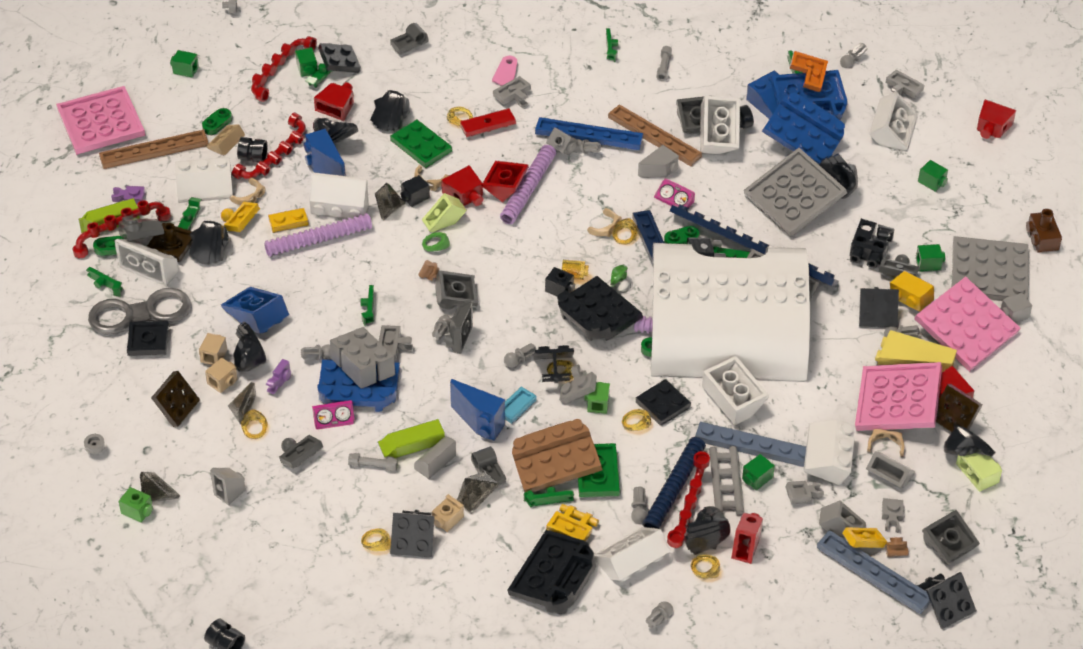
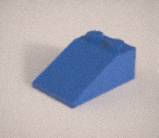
(761, 95)
(322, 154)
(257, 308)
(478, 409)

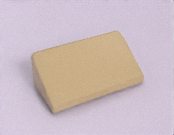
(226, 139)

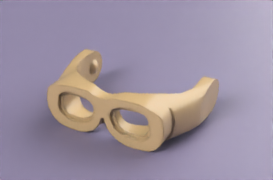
(436, 183)
(258, 193)
(608, 230)
(879, 434)

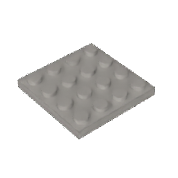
(795, 192)
(991, 265)

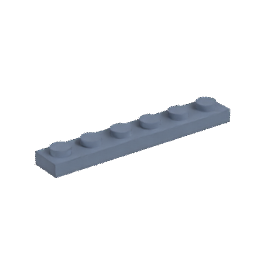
(752, 443)
(874, 572)

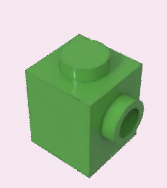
(599, 398)
(135, 504)

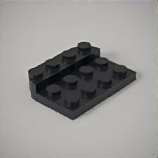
(598, 310)
(554, 572)

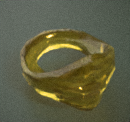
(455, 120)
(625, 223)
(568, 364)
(250, 416)
(642, 424)
(382, 545)
(712, 573)

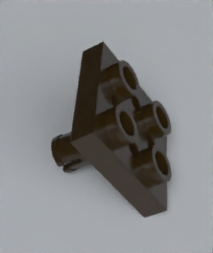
(173, 238)
(170, 398)
(962, 412)

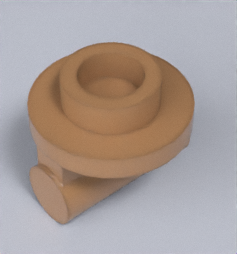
(429, 270)
(896, 547)

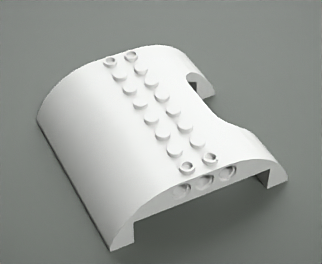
(730, 308)

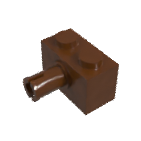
(1044, 231)

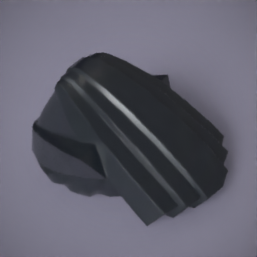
(390, 111)
(337, 130)
(842, 172)
(209, 242)
(248, 350)
(965, 442)
(707, 531)

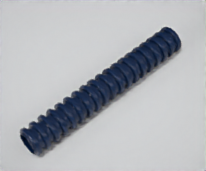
(673, 484)

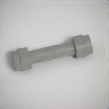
(662, 71)
(355, 459)

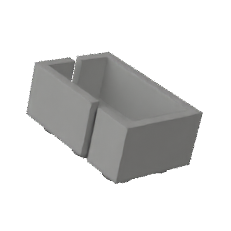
(358, 355)

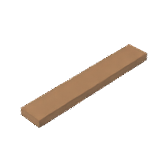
(654, 134)
(153, 149)

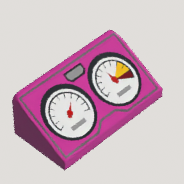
(674, 194)
(333, 415)

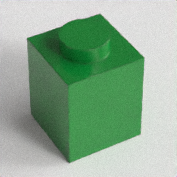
(306, 61)
(184, 63)
(933, 175)
(929, 257)
(758, 472)

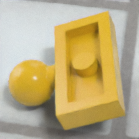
(241, 217)

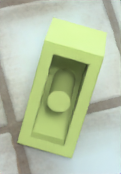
(444, 213)
(980, 470)

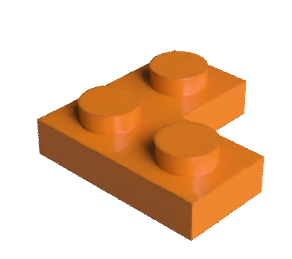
(812, 66)

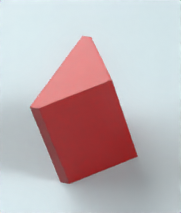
(504, 178)

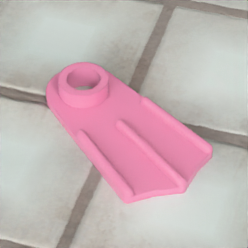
(505, 71)

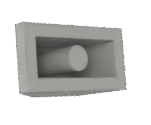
(659, 163)
(227, 484)
(838, 517)

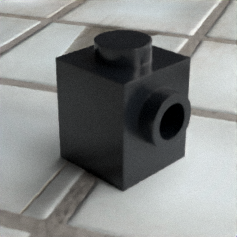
(415, 191)
(558, 281)

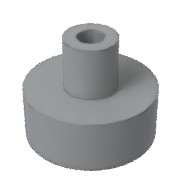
(231, 4)
(94, 443)

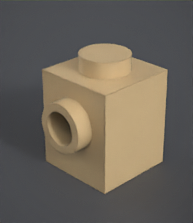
(212, 348)
(221, 375)

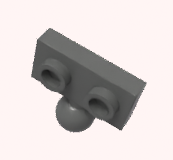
(895, 268)
(298, 452)

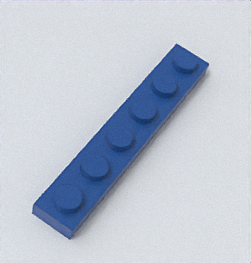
(592, 133)

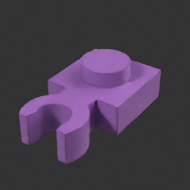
(130, 192)
(280, 375)

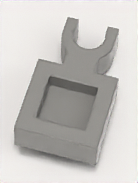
(802, 492)
(892, 512)

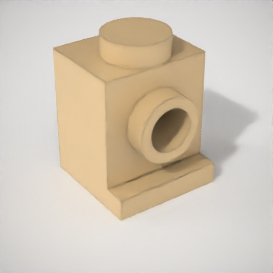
(448, 513)

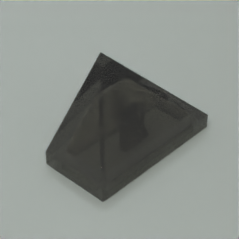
(388, 201)
(243, 402)
(156, 487)
(476, 490)

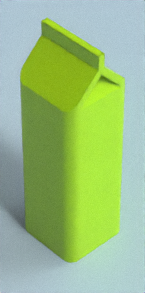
(98, 215)
(412, 439)

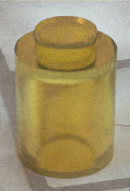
(577, 268)

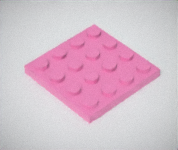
(100, 120)
(967, 322)
(898, 396)

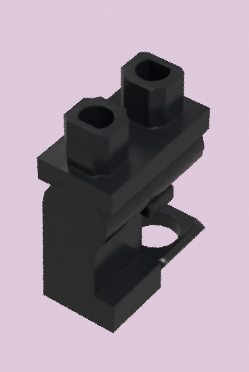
(867, 247)

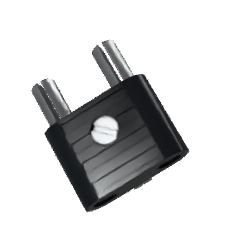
(705, 246)

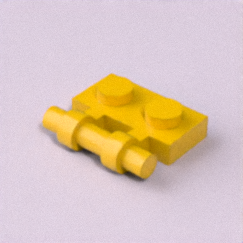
(567, 525)

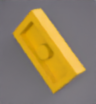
(288, 220)
(864, 537)

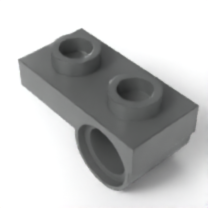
(411, 39)
(486, 461)

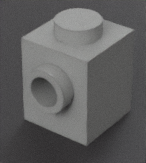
(562, 141)
(1016, 307)

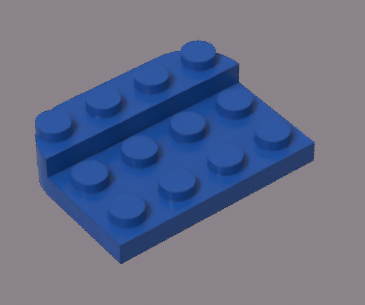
(830, 98)
(805, 126)
(339, 387)

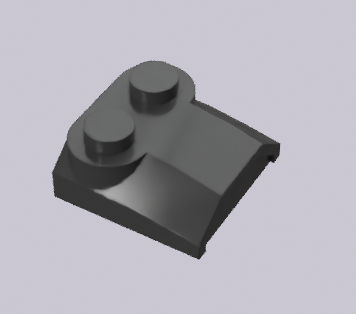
(689, 114)
(134, 228)
(454, 289)
(460, 327)
(950, 537)

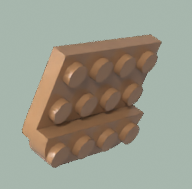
(555, 455)

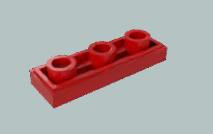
(487, 122)

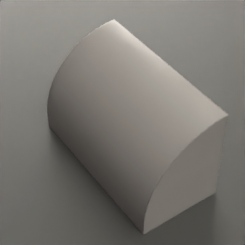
(436, 457)
(890, 469)

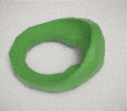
(441, 245)
(618, 274)

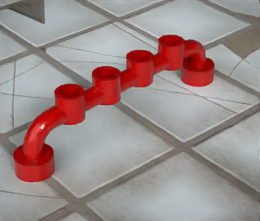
(277, 59)
(295, 120)
(162, 213)
(677, 536)

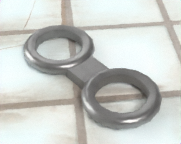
(139, 311)

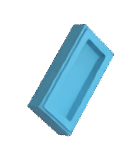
(518, 404)

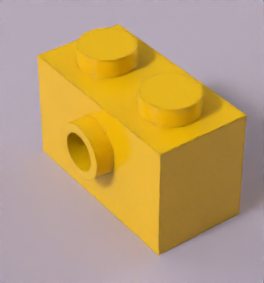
(913, 291)

